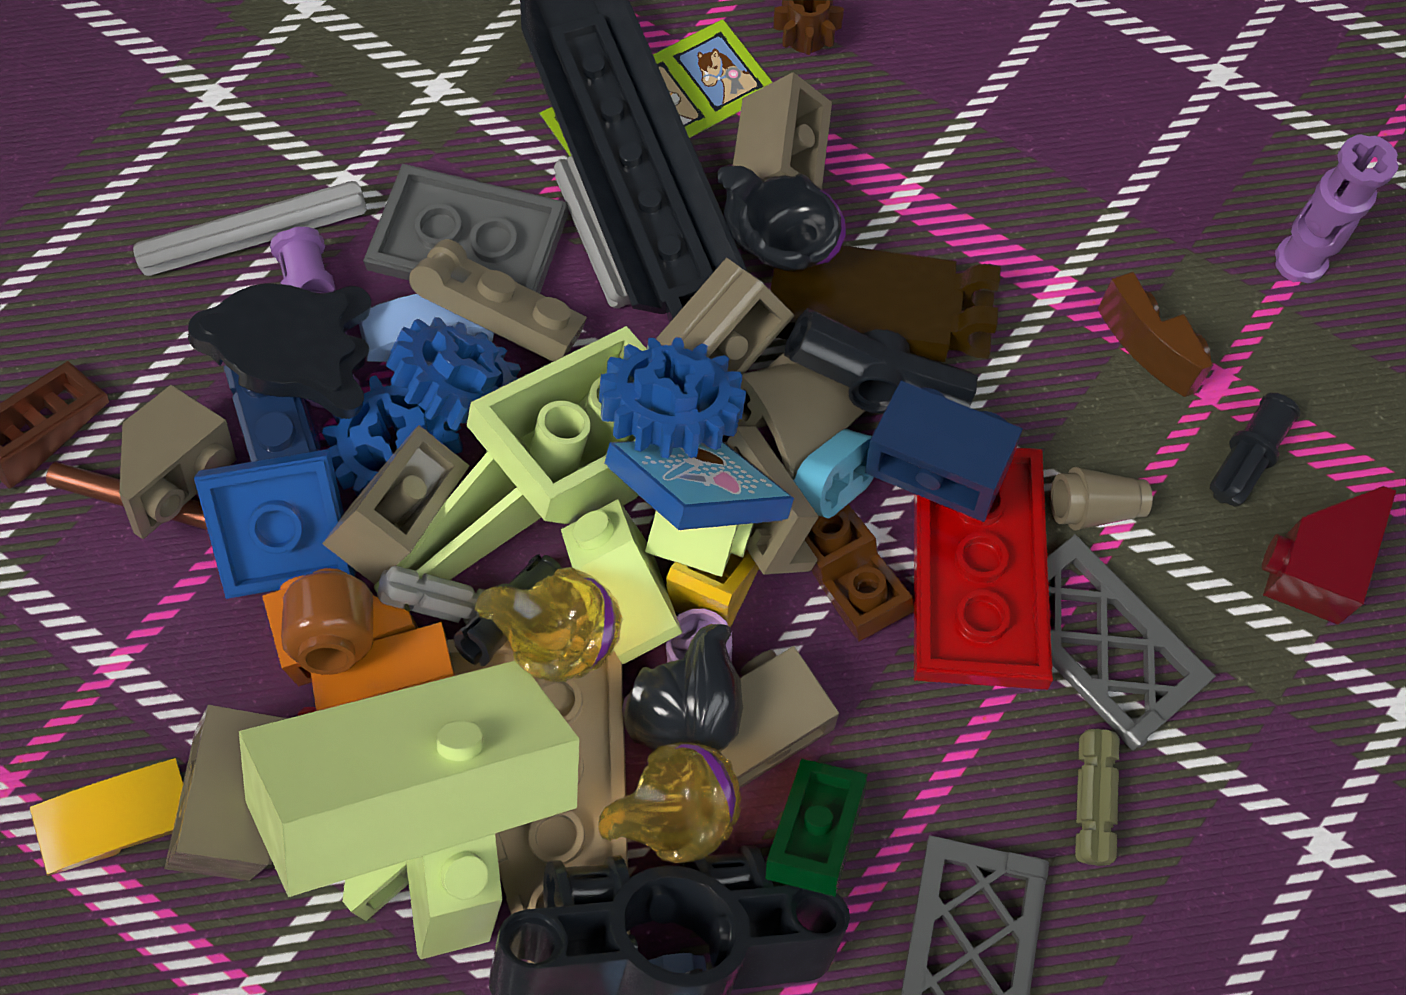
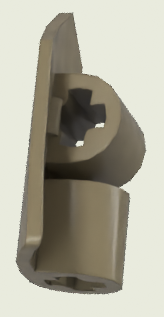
(797, 407)

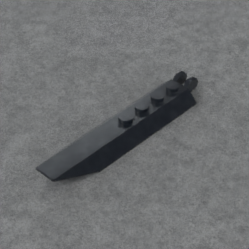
(629, 149)

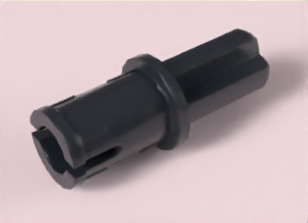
(1254, 449)

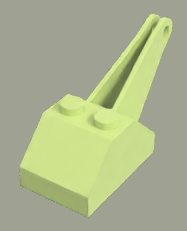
(539, 461)

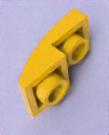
(107, 816)

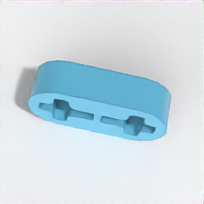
(835, 472)

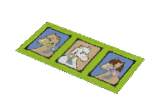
(704, 76)

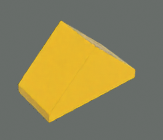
(698, 589)

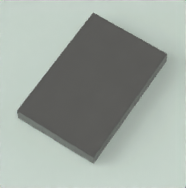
(491, 223)

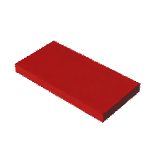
(985, 587)

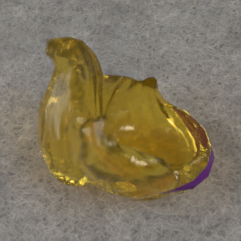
(558, 625)
(681, 804)

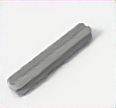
(590, 232)

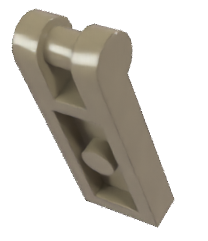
(496, 301)

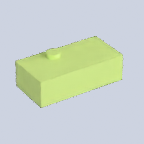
(406, 774)

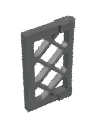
(1156, 638)
(931, 908)

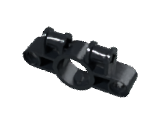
(583, 947)

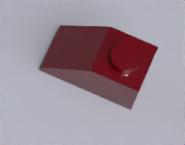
(1329, 556)

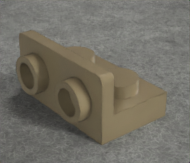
(776, 544)

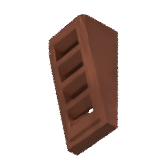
(46, 436)

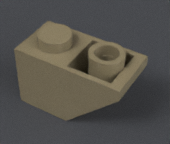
(162, 454)

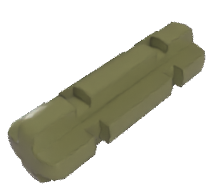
(1097, 797)

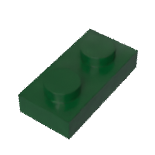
(816, 827)

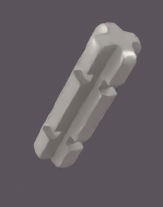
(428, 595)

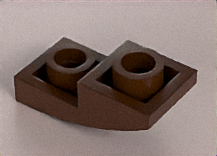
(1164, 348)
(855, 575)

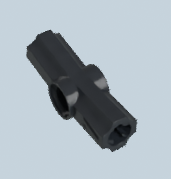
(871, 362)

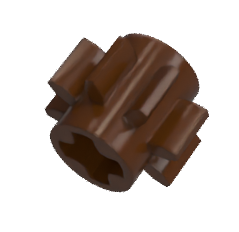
(808, 23)

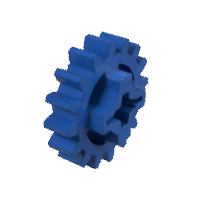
(447, 368)
(671, 397)
(366, 436)

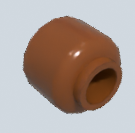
(327, 621)

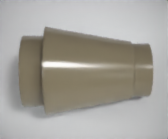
(1097, 498)

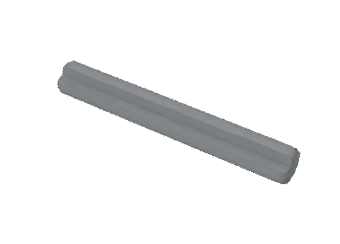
(248, 228)

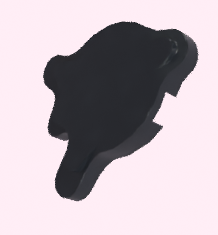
(289, 342)

